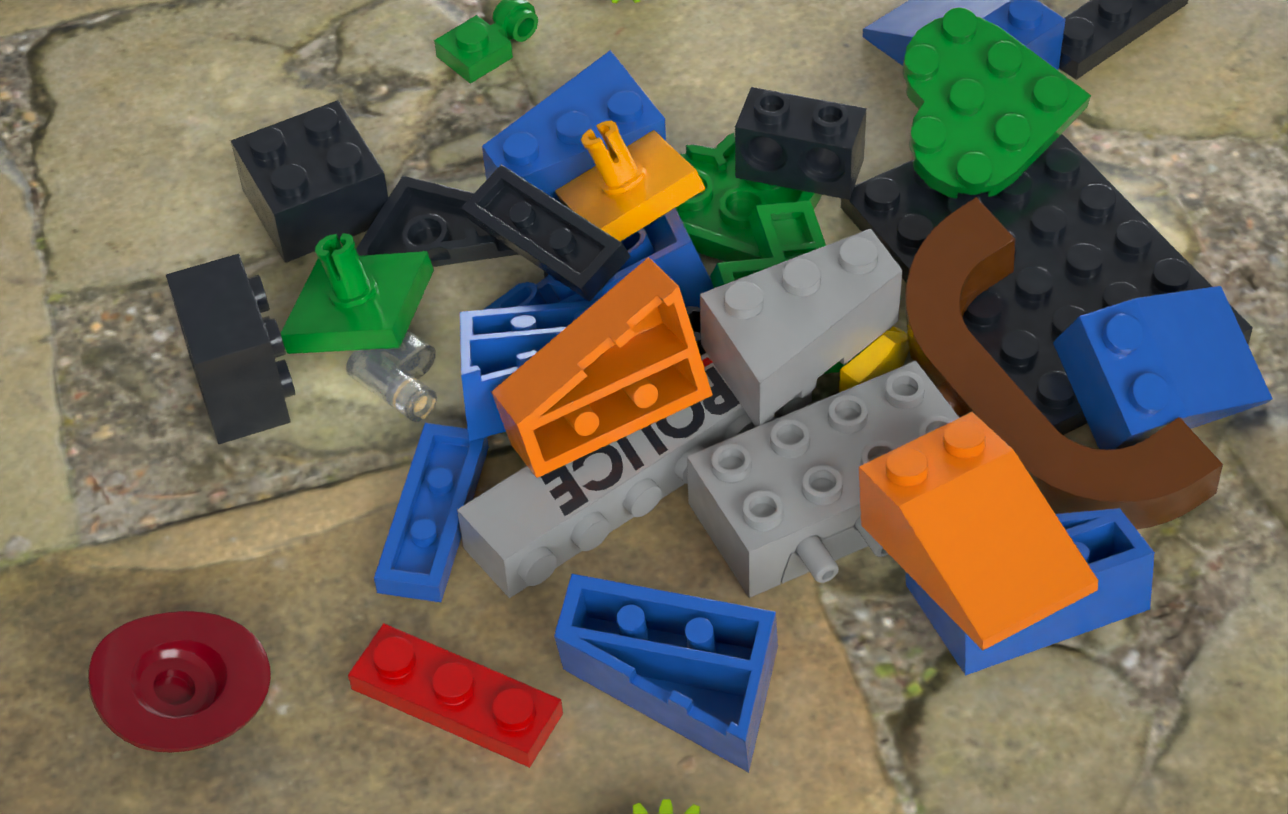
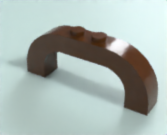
(1146, 481)

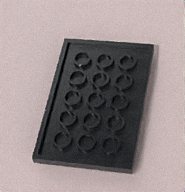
(1073, 255)

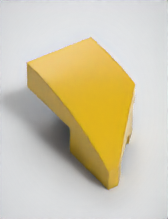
(878, 358)

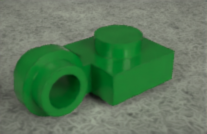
(478, 47)

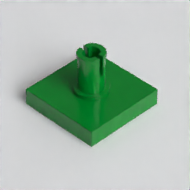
(356, 299)

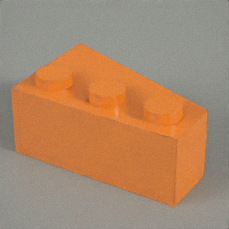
(605, 374)

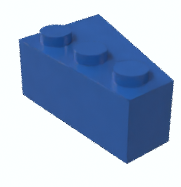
(498, 344)

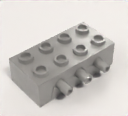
(790, 489)

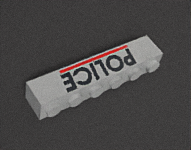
(536, 524)

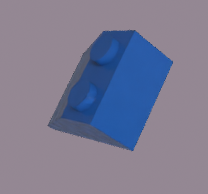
(1025, 20)
(1159, 362)

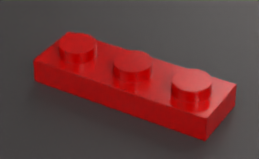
(456, 694)

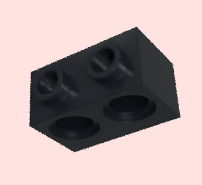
(800, 143)

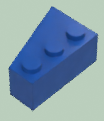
(547, 141)
(1116, 557)
(673, 658)

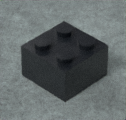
(310, 179)
(232, 347)

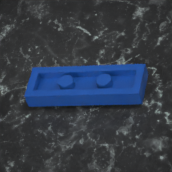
(426, 521)

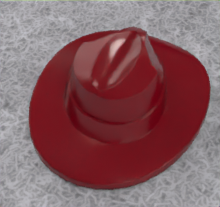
(178, 680)

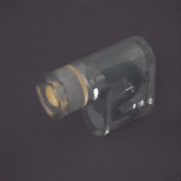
(395, 375)

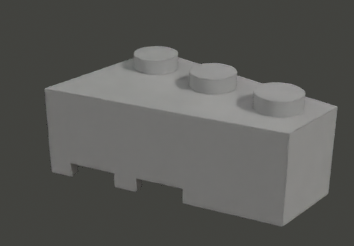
(798, 320)

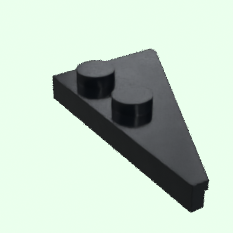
(429, 219)

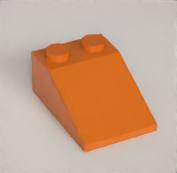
(973, 530)

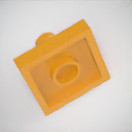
(630, 182)

